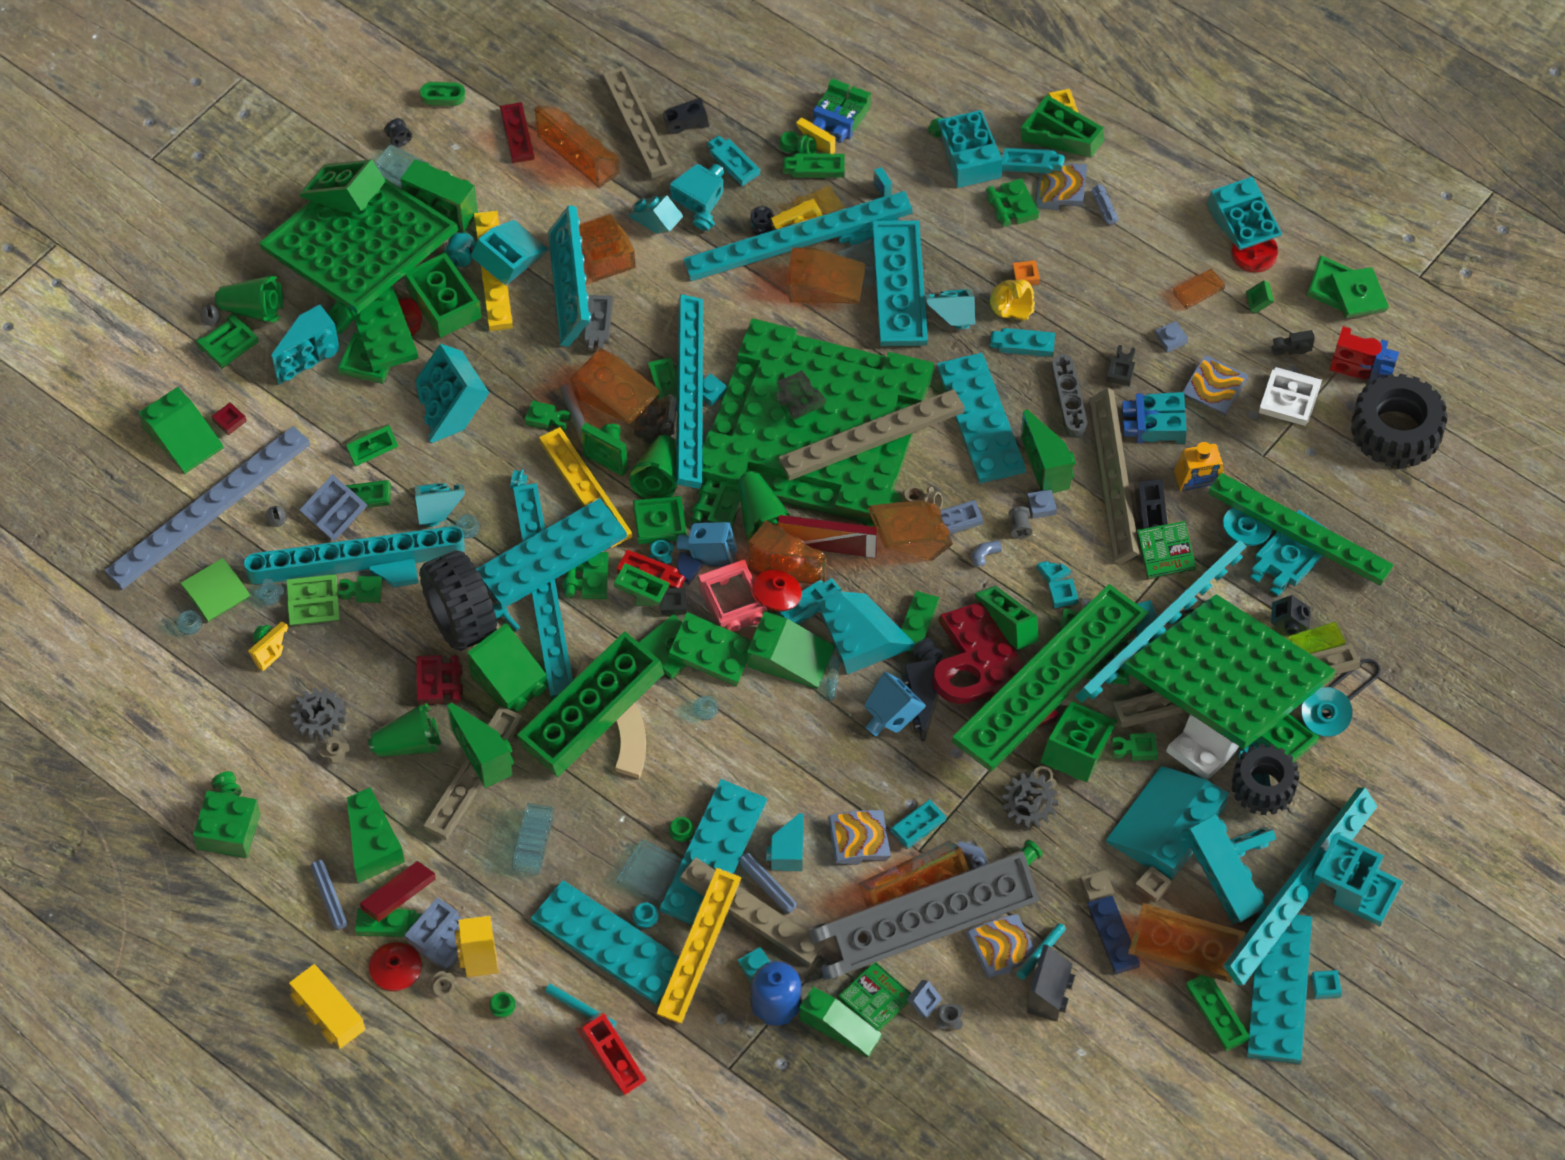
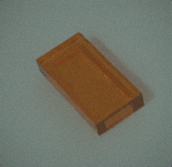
(1199, 288)

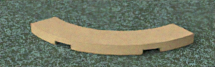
(632, 738)

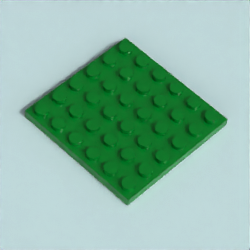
(359, 252)
(1229, 671)

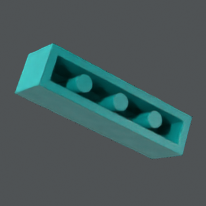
(1225, 869)

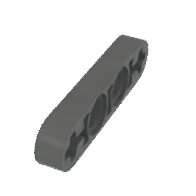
(1071, 395)

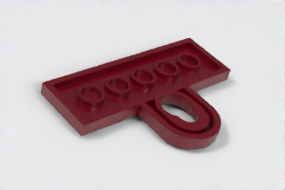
(982, 652)

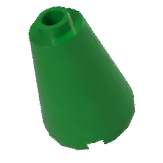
(252, 298)
(656, 469)
(758, 503)
(407, 735)

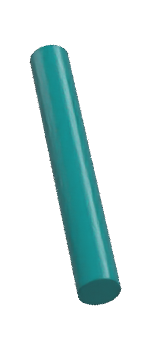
(1033, 960)
(573, 1002)

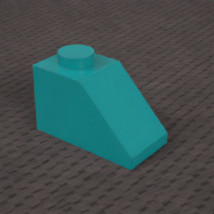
(787, 846)

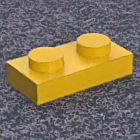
(803, 212)

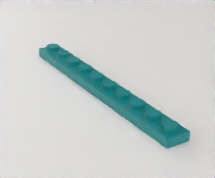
(797, 236)
(689, 392)
(545, 598)
(1156, 628)
(1296, 890)

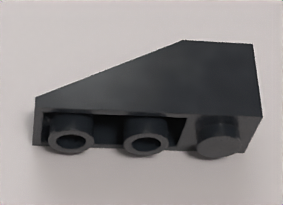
(919, 680)

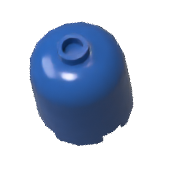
(776, 993)

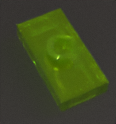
(1319, 638)

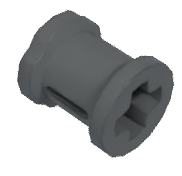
(1020, 522)

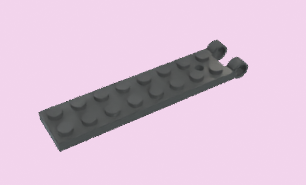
(927, 913)

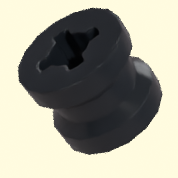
(397, 132)
(761, 220)
(925, 651)

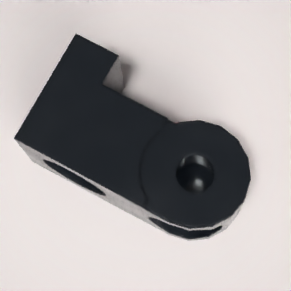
(686, 116)

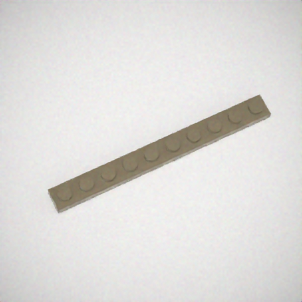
(1155, 706)

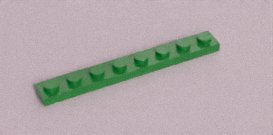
(1301, 529)

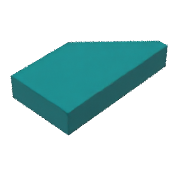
(397, 573)

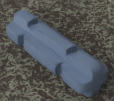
(1104, 204)

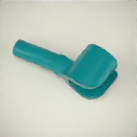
(504, 612)

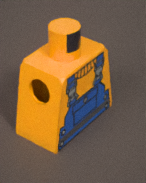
(1198, 466)

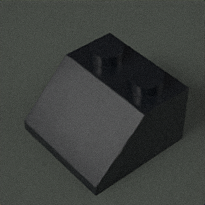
(1050, 985)

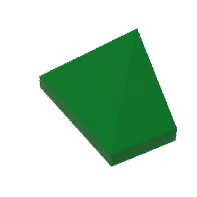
(371, 444)

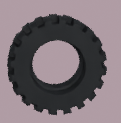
(1406, 396)
(458, 600)

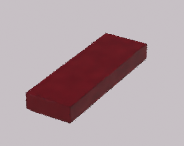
(517, 132)
(397, 891)

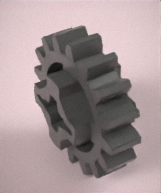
(320, 716)
(1021, 803)

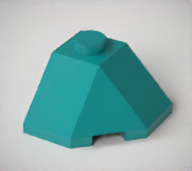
(954, 306)
(436, 502)

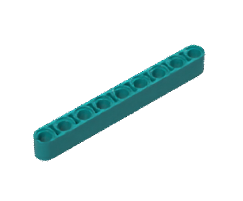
(343, 551)

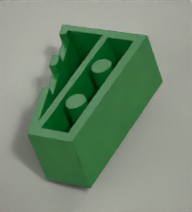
(1062, 129)
(372, 837)

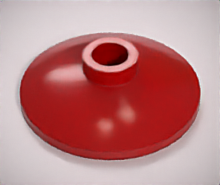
(777, 590)
(395, 976)

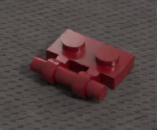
(430, 679)

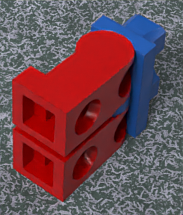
(1362, 357)

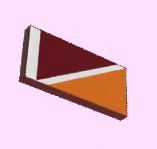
(832, 536)

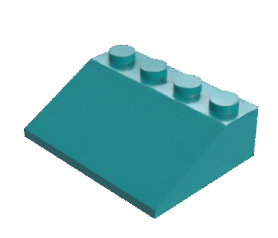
(1156, 820)

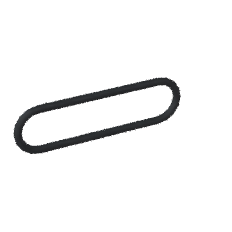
(1362, 687)

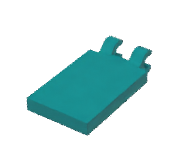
(1285, 561)

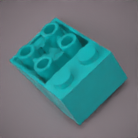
(970, 149)
(1243, 213)
(508, 251)
(305, 344)

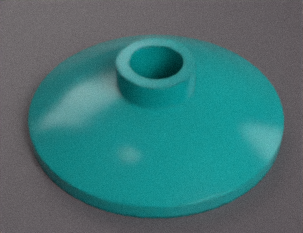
(1235, 526)
(1332, 701)

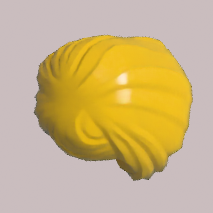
(1013, 299)

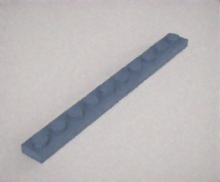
(207, 508)

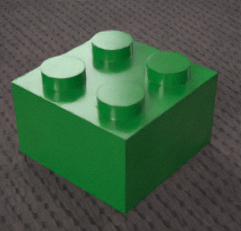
(226, 824)

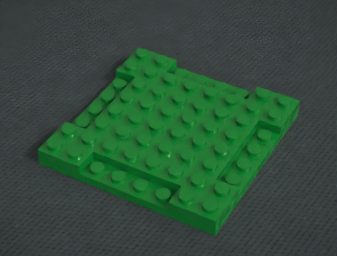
(857, 388)

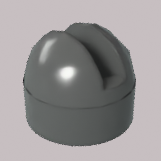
(211, 320)
(270, 516)

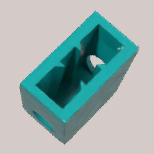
(698, 188)

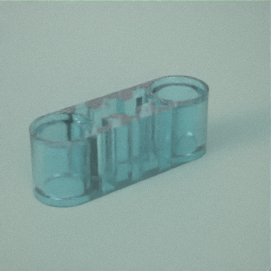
(533, 838)

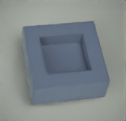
(1171, 336)
(1041, 504)
(924, 998)

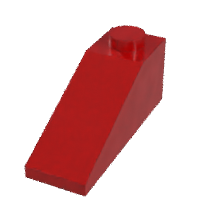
(611, 1052)

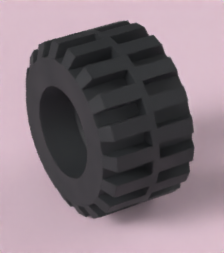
(1263, 797)

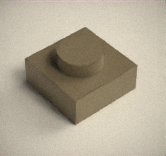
(1153, 884)
(1097, 886)

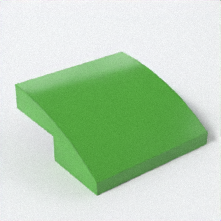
(215, 590)
(313, 600)

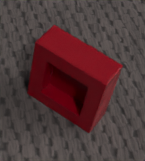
(229, 418)

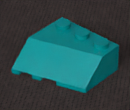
(449, 392)
(861, 630)

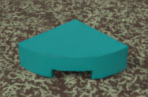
(1052, 572)

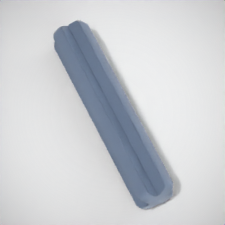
(767, 883)
(328, 895)

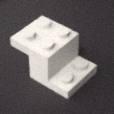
(1290, 396)
(1202, 748)

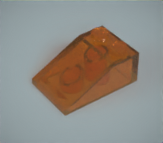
(823, 277)
(613, 386)
(912, 528)

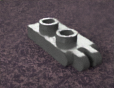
(599, 326)

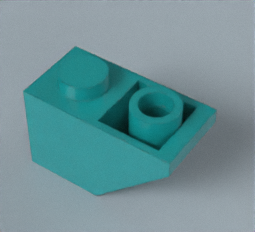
(656, 214)

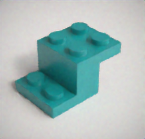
(1358, 879)

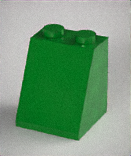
(506, 670)

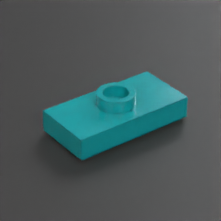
(918, 824)

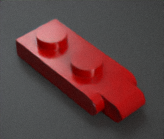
(653, 567)

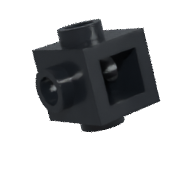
(1290, 615)

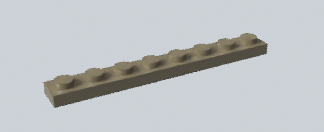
(871, 434)
(1114, 476)

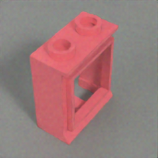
(737, 618)

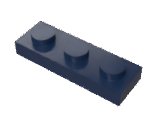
(1113, 934)

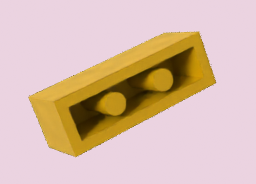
(476, 946)
(326, 1007)

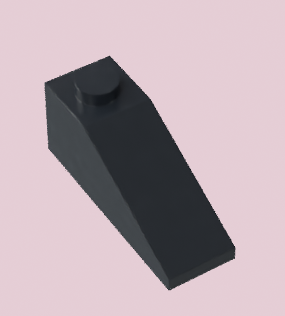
(1151, 503)

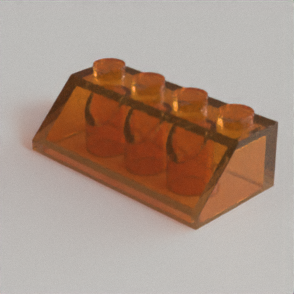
(576, 145)
(914, 873)
(1184, 942)

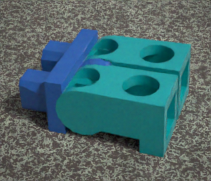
(1157, 417)

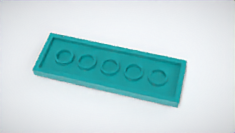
(568, 276)
(899, 283)
(984, 421)
(551, 553)
(717, 842)
(607, 941)
(1280, 996)

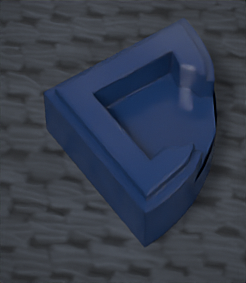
(688, 567)

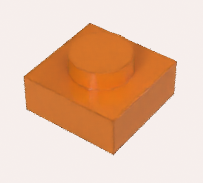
(1026, 271)

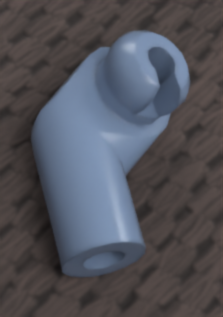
(984, 549)
(975, 854)

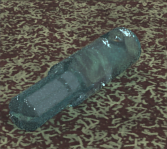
(833, 676)

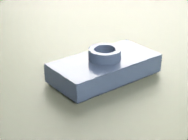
(962, 517)

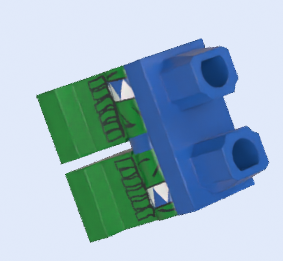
(841, 109)

